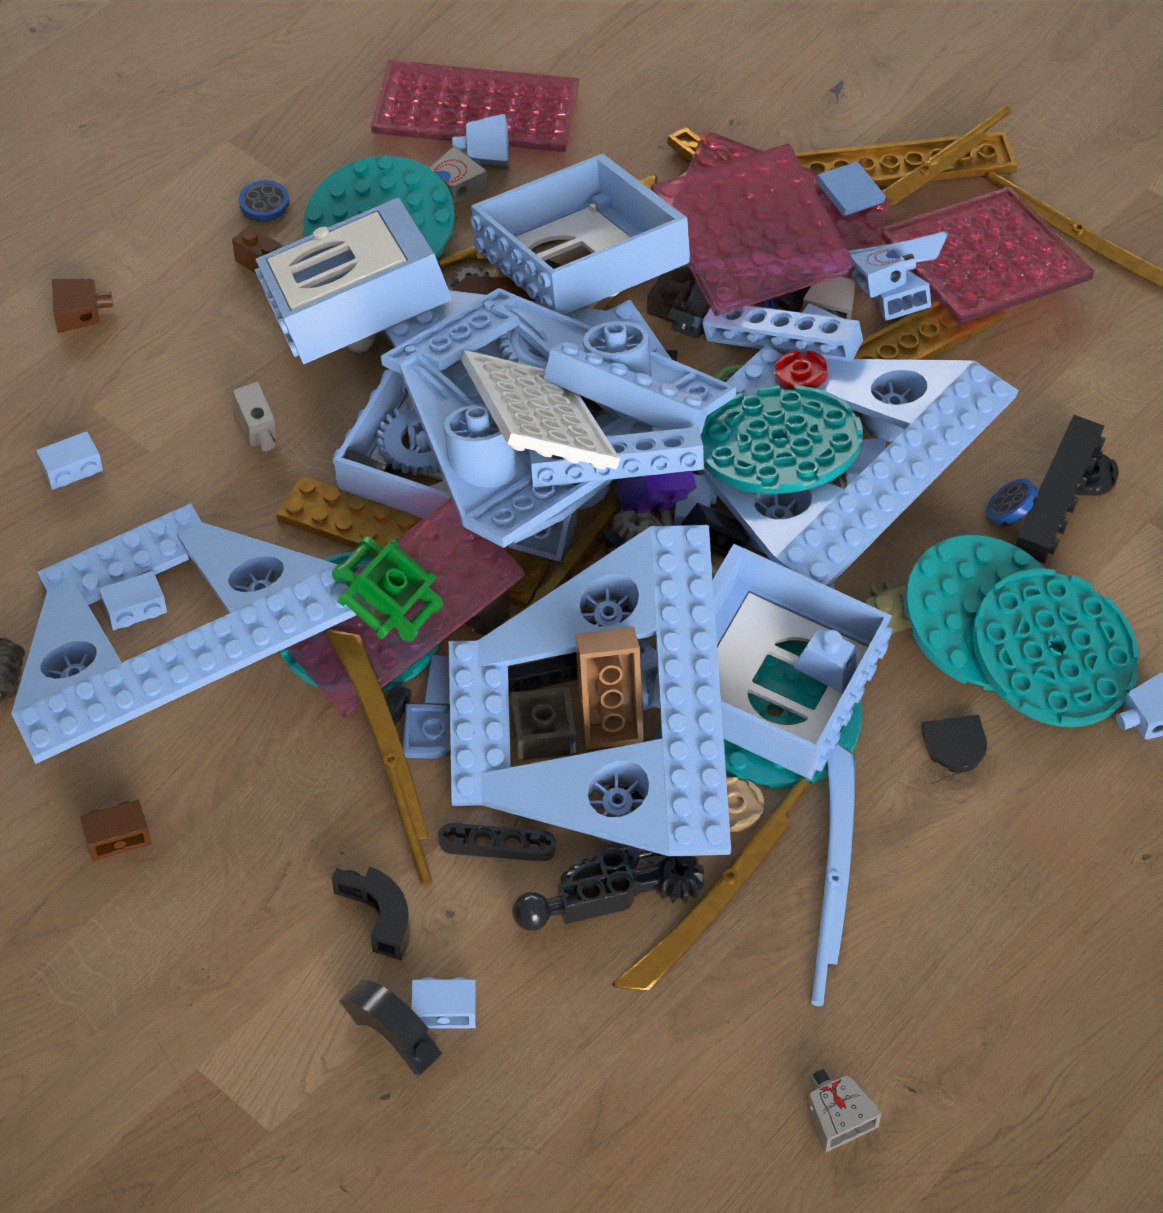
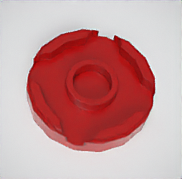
(801, 370)

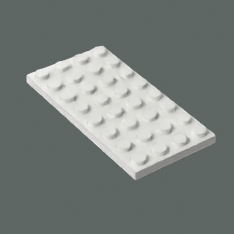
(537, 412)

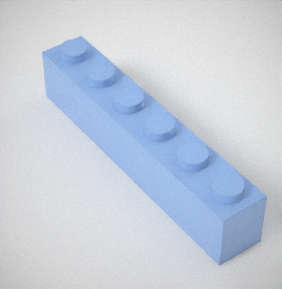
(624, 390)

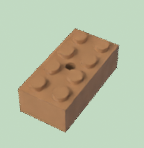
(609, 688)

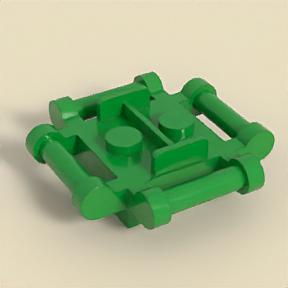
(389, 587)

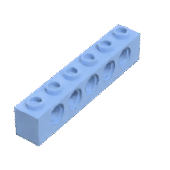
(785, 331)
(638, 453)

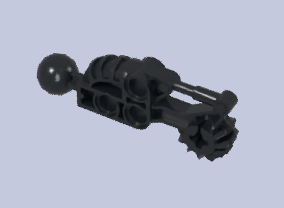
(600, 881)

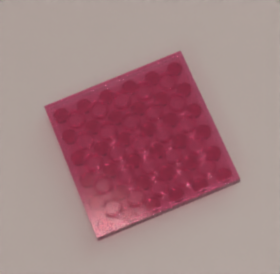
(756, 229)
(992, 255)

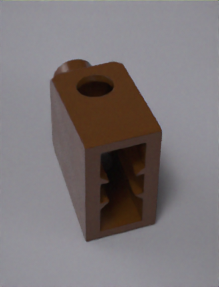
(77, 303)

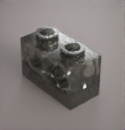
(670, 292)

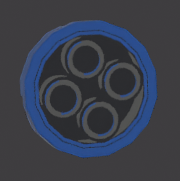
(264, 200)
(1011, 501)

